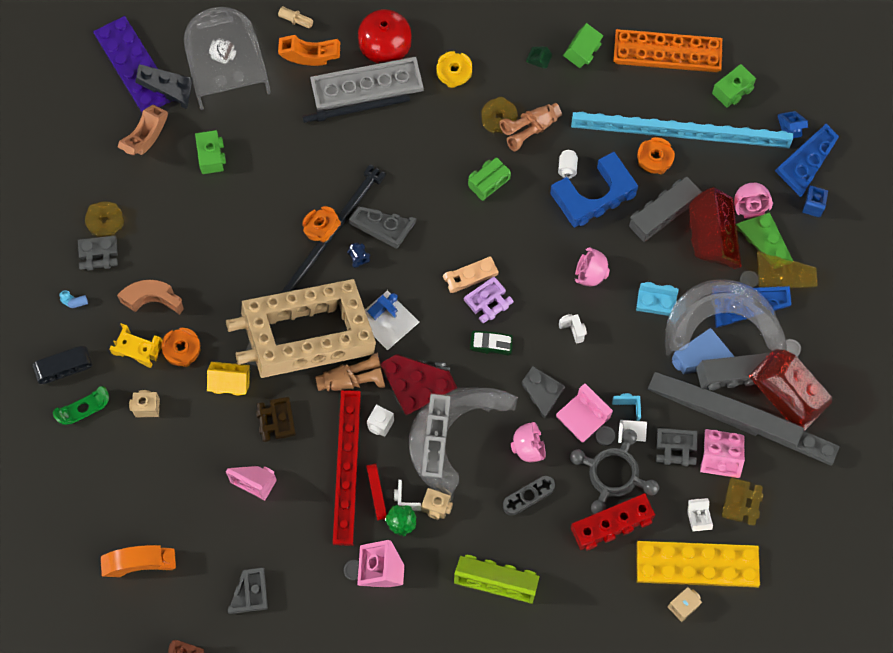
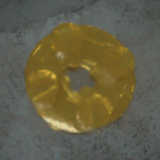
(495, 106)
(100, 210)

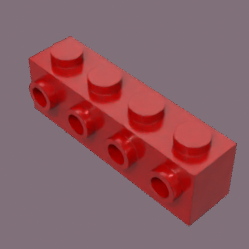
(613, 521)

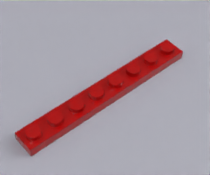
(346, 468)

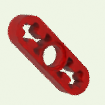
(376, 492)

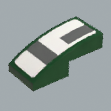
(491, 342)

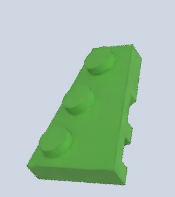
(764, 236)

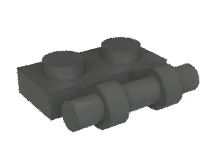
(97, 248)
(677, 441)

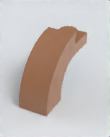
(146, 132)
(150, 291)

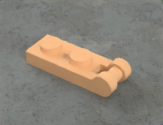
(471, 274)

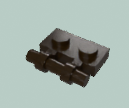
(282, 419)

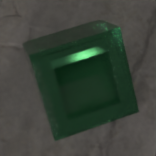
(539, 56)

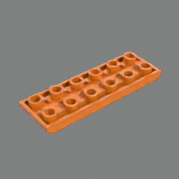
(668, 50)

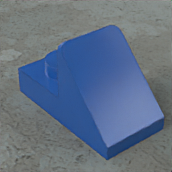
(792, 123)
(815, 201)

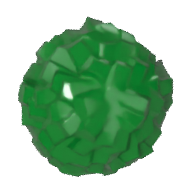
(401, 519)

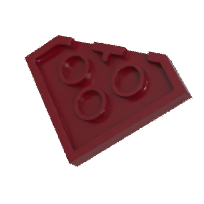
(416, 381)

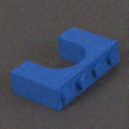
(581, 209)

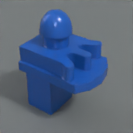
(383, 304)

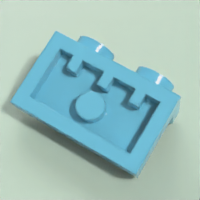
(656, 298)

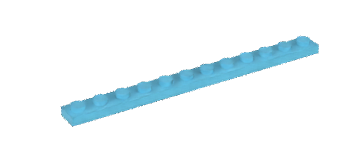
(682, 130)

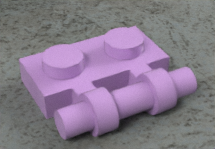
(485, 295)

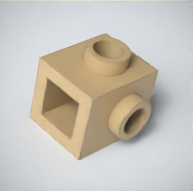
(145, 404)
(436, 504)

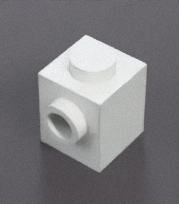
(380, 421)

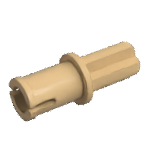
(295, 17)

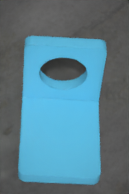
(628, 399)

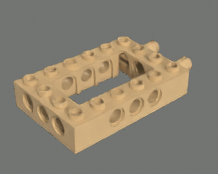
(308, 353)

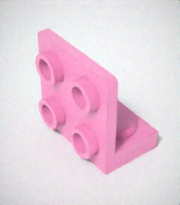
(584, 413)
(723, 453)

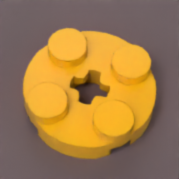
(458, 77)

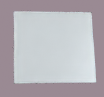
(390, 329)

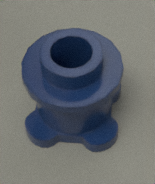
(358, 254)

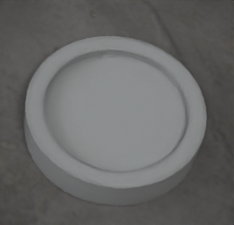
(793, 346)

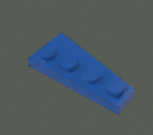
(805, 162)
(777, 296)

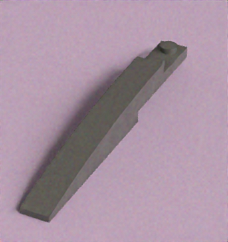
(744, 417)

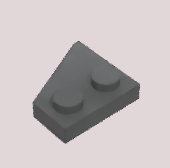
(250, 593)

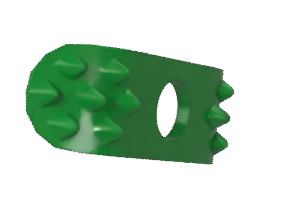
(70, 413)

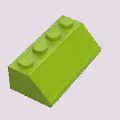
(496, 579)

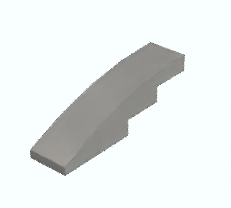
(436, 435)

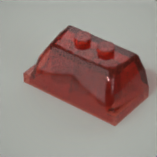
(715, 228)
(791, 387)

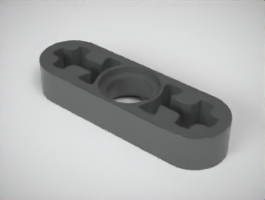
(538, 483)

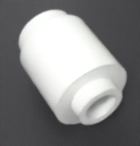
(568, 164)

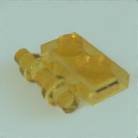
(736, 499)

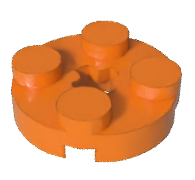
(651, 164)
(324, 231)
(177, 337)

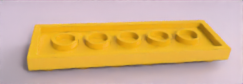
(698, 564)

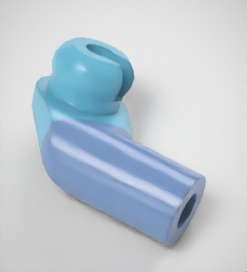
(72, 302)

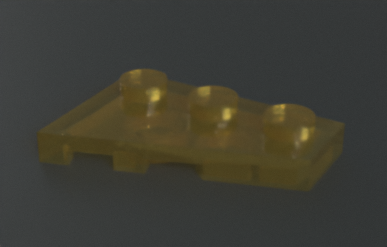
(778, 272)

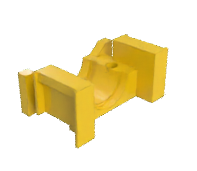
(135, 347)

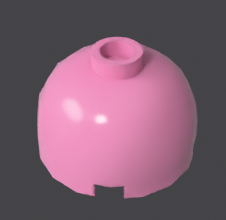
(752, 200)
(592, 268)
(528, 443)

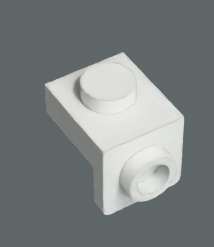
(578, 329)
(699, 514)

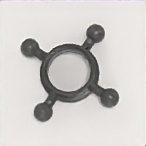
(629, 437)

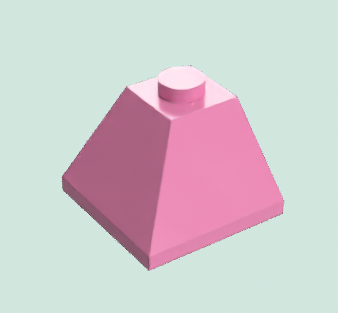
(253, 480)
(380, 565)

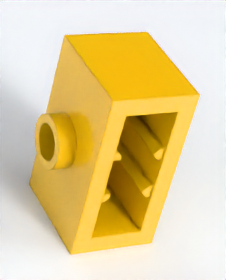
(228, 378)

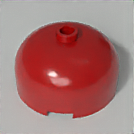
(384, 36)

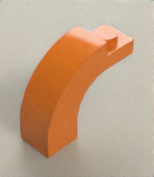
(137, 558)

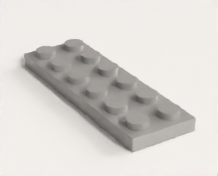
(366, 84)

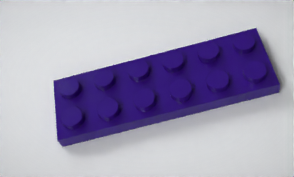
(125, 54)

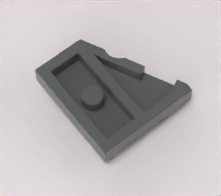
(542, 390)

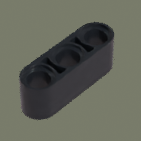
(62, 365)

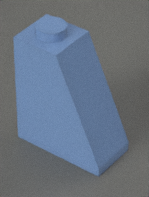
(704, 347)

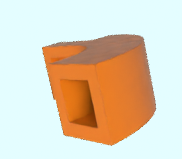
(308, 53)

